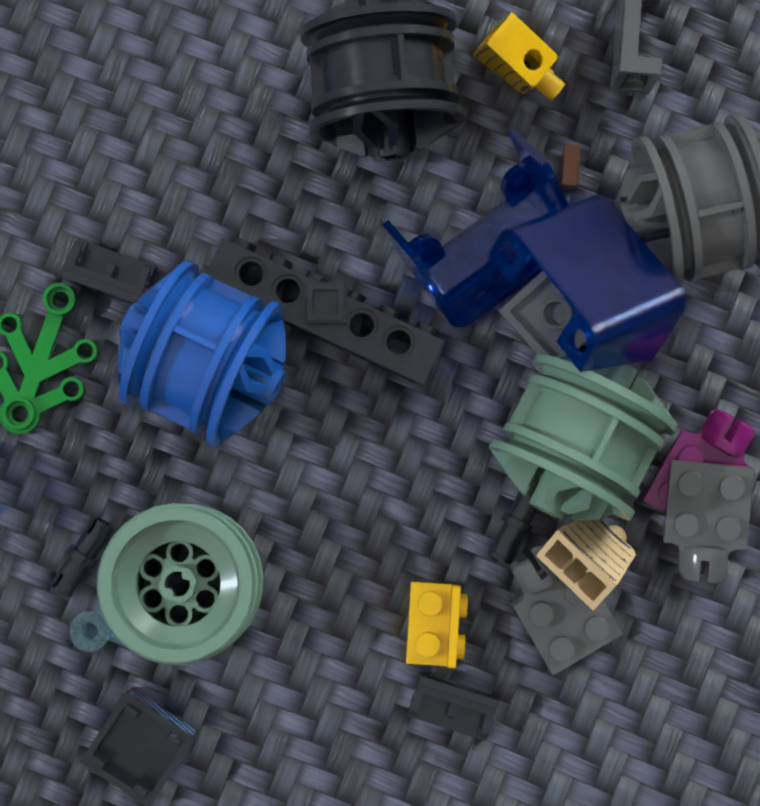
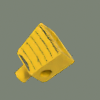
(505, 53)

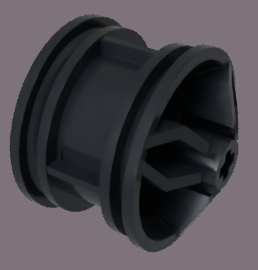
(382, 76)

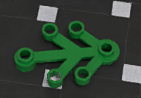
(38, 366)

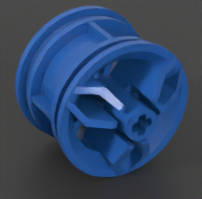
(201, 353)

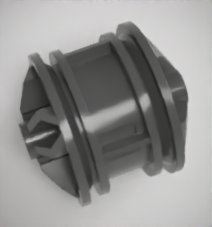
(697, 198)

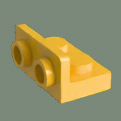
(435, 623)

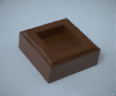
(569, 167)

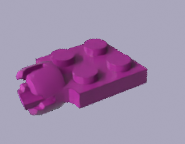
(703, 446)

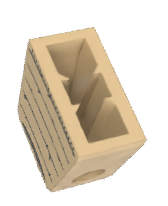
(588, 558)

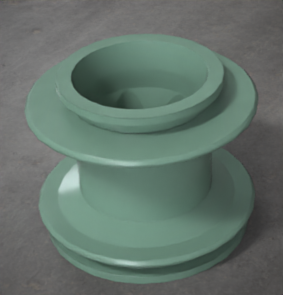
(125, 583)

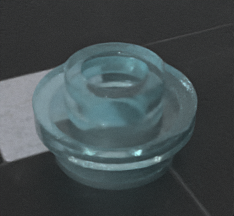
(77, 631)

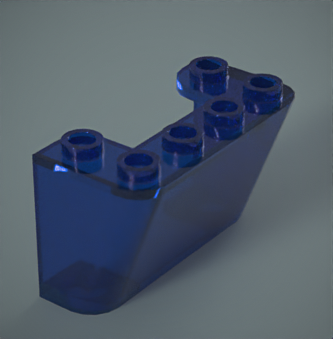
(606, 274)

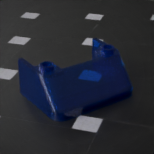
(460, 273)

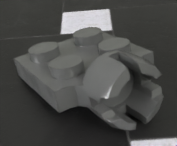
(540, 316)
(707, 515)
(557, 618)

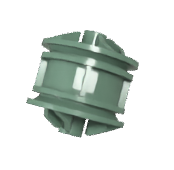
(582, 439)

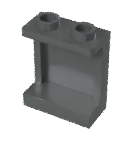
(628, 69)

